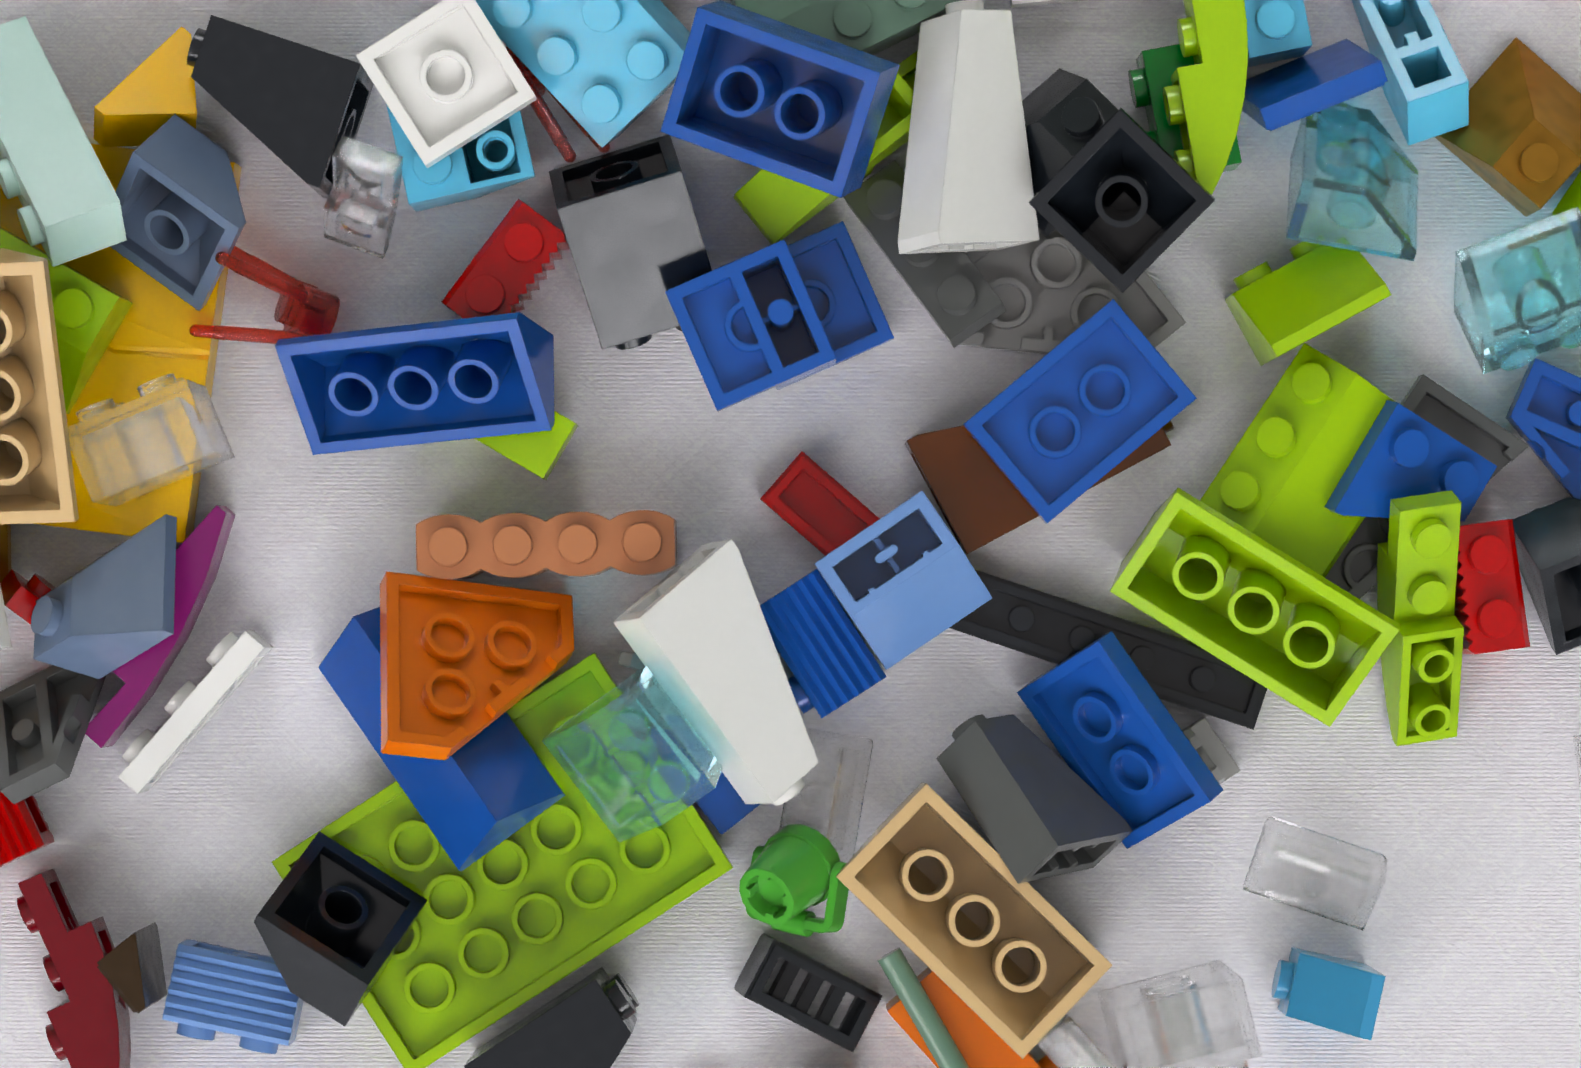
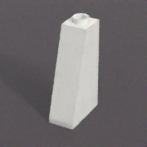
(967, 138)
(722, 670)

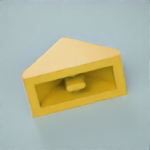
(149, 96)

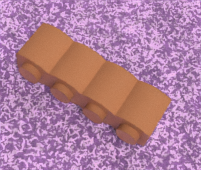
(528, 546)

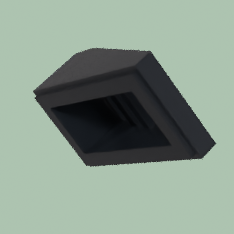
(759, 968)

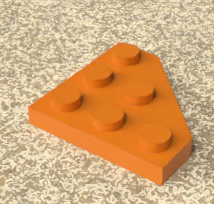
(461, 657)

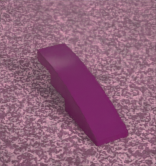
(195, 573)

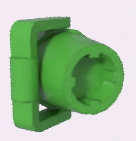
(789, 876)

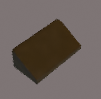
(137, 969)

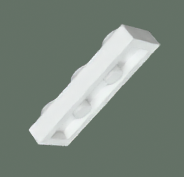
(192, 709)

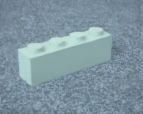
(49, 156)

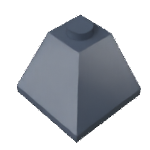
(180, 210)
(111, 605)

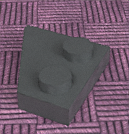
(43, 729)

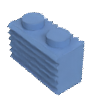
(231, 994)

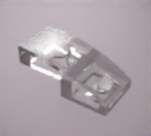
(363, 196)

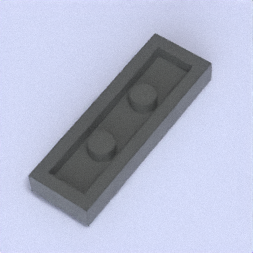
(942, 282)

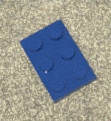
(1079, 411)
(1120, 738)

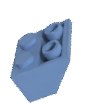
(903, 580)

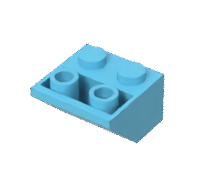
(476, 169)

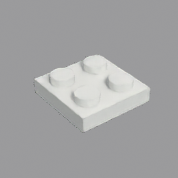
(446, 78)

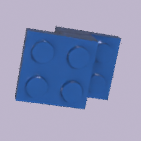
(779, 315)

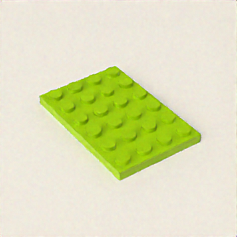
(526, 906)

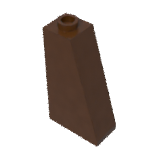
(976, 494)

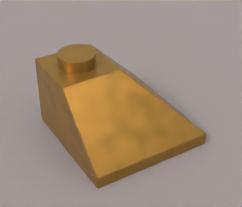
(1520, 129)

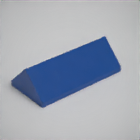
(421, 382)
(473, 795)

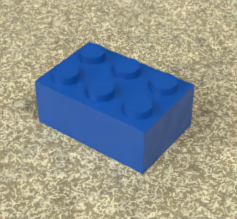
(779, 98)

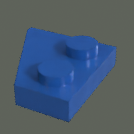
(1549, 420)
(1407, 459)

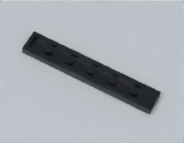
(1060, 628)

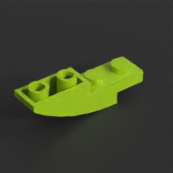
(1211, 93)
(783, 205)
(1419, 593)

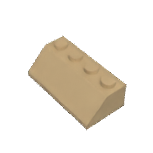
(34, 432)
(972, 920)

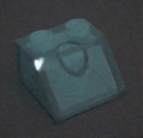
(1352, 185)
(1521, 292)
(635, 757)

